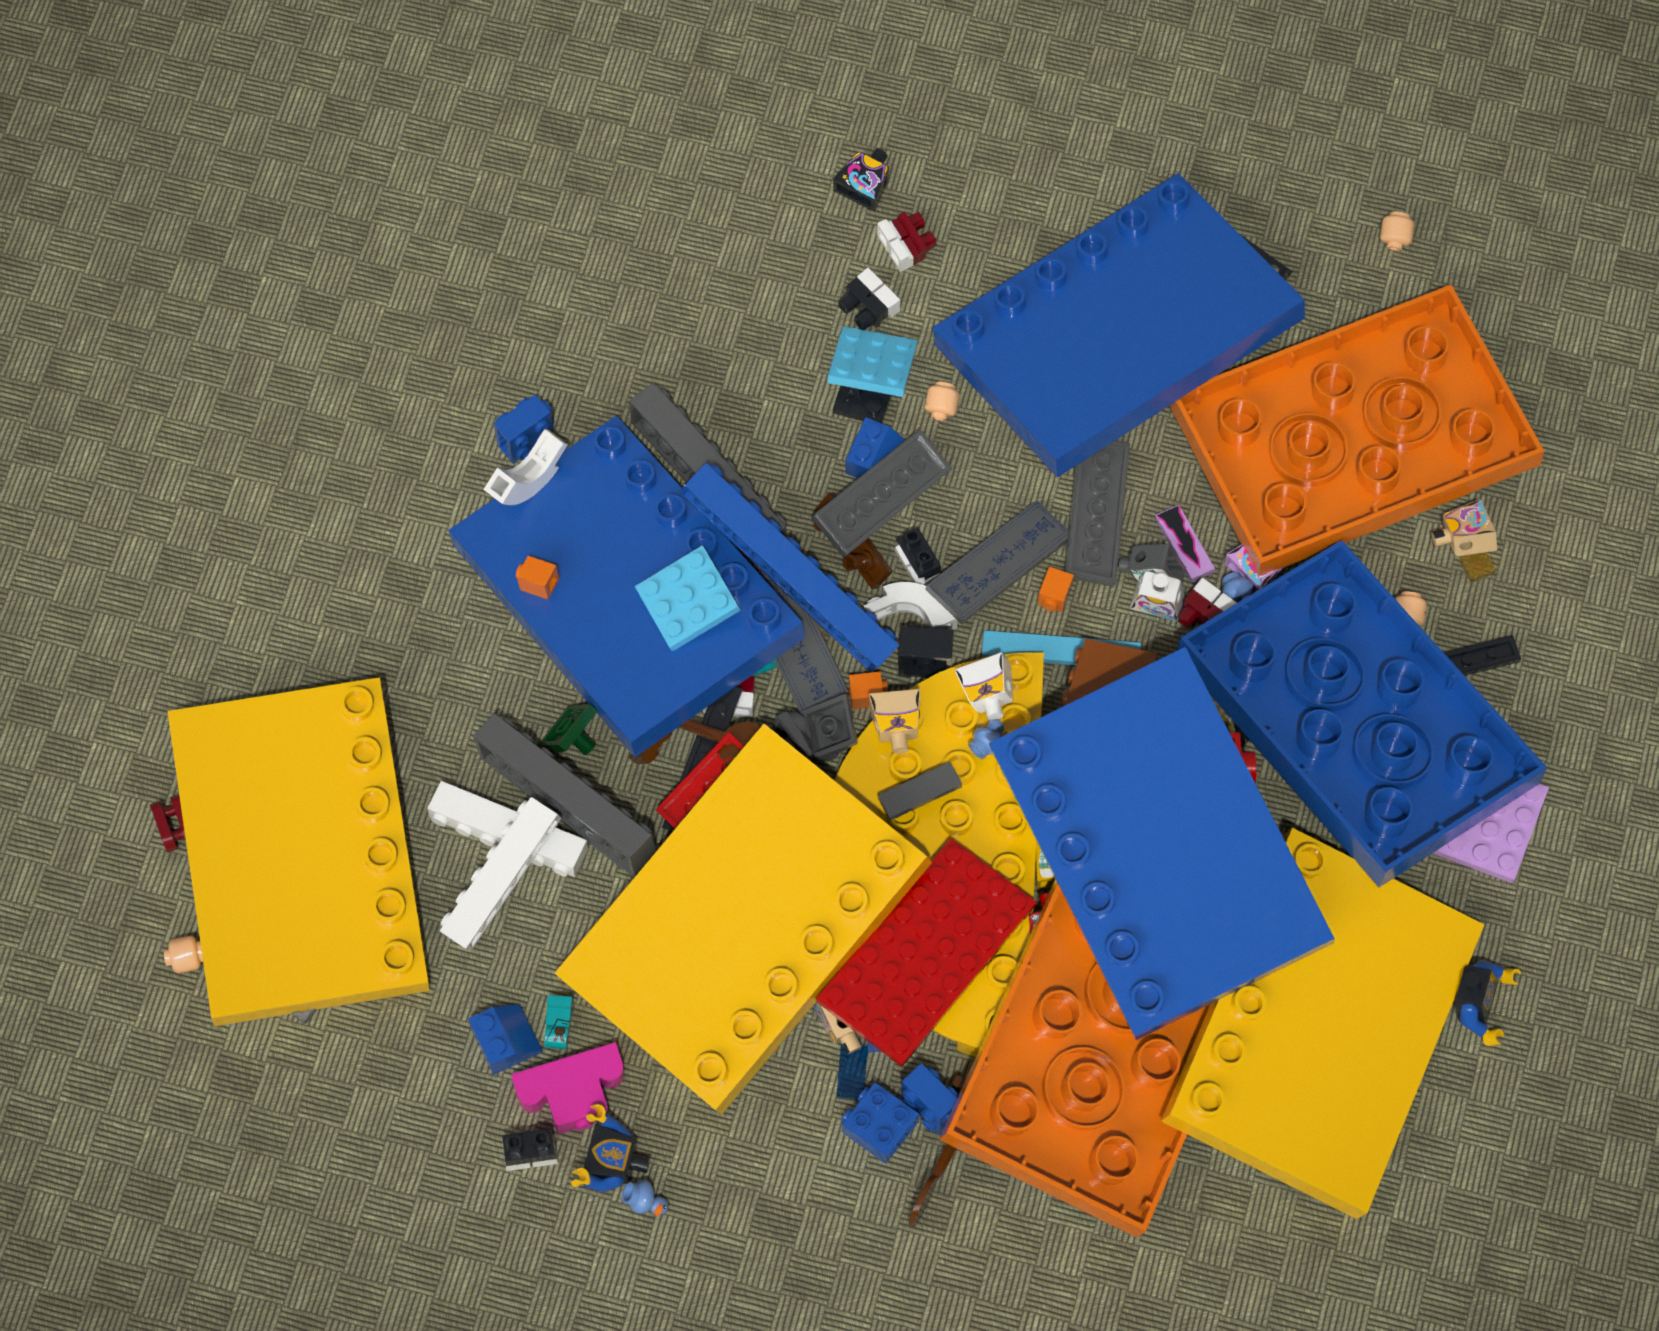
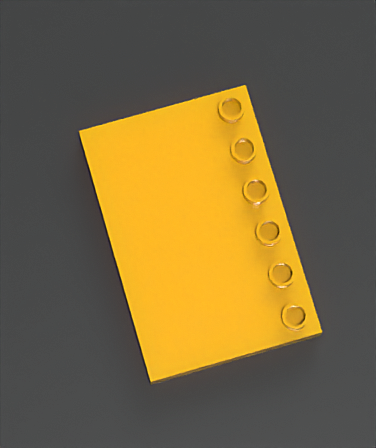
(297, 852)
(743, 918)
(1328, 1053)

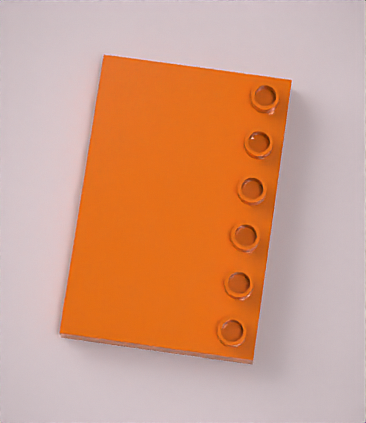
(1356, 430)
(1068, 1089)

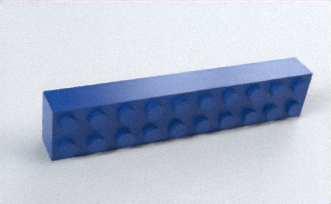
(789, 568)

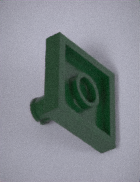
(569, 730)

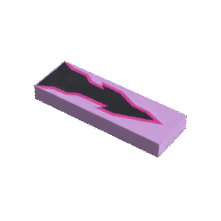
(1185, 543)

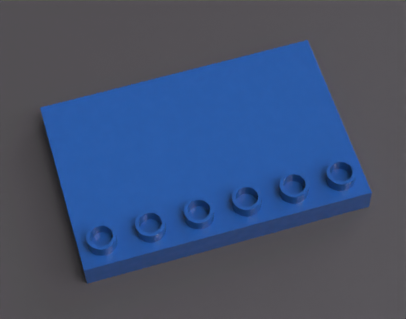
(1118, 324)
(608, 526)
(1361, 712)
(1161, 843)

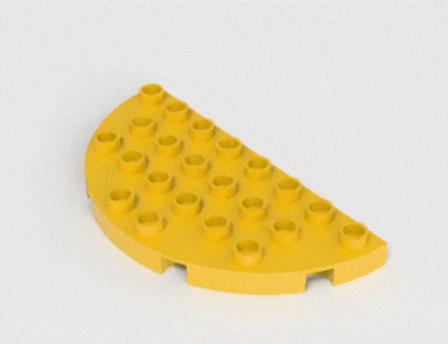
(977, 816)

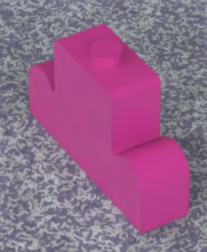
(570, 1086)

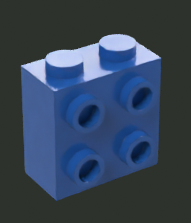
(522, 427)
(928, 1097)
(879, 1122)

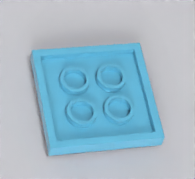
(872, 361)
(687, 598)

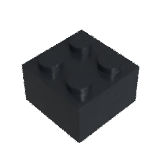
(924, 651)

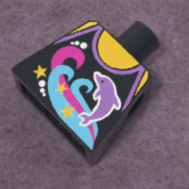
(863, 179)

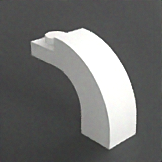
(531, 475)
(913, 599)

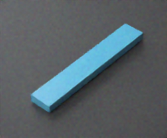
(1055, 648)

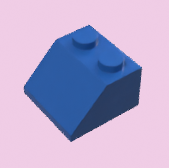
(871, 446)
(504, 1037)

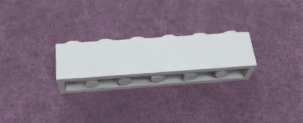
(487, 820)
(499, 874)

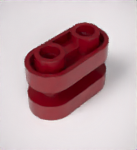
(161, 814)

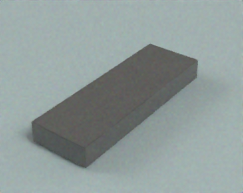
(919, 791)

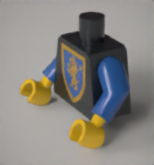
(1477, 995)
(609, 1155)

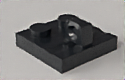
(861, 403)

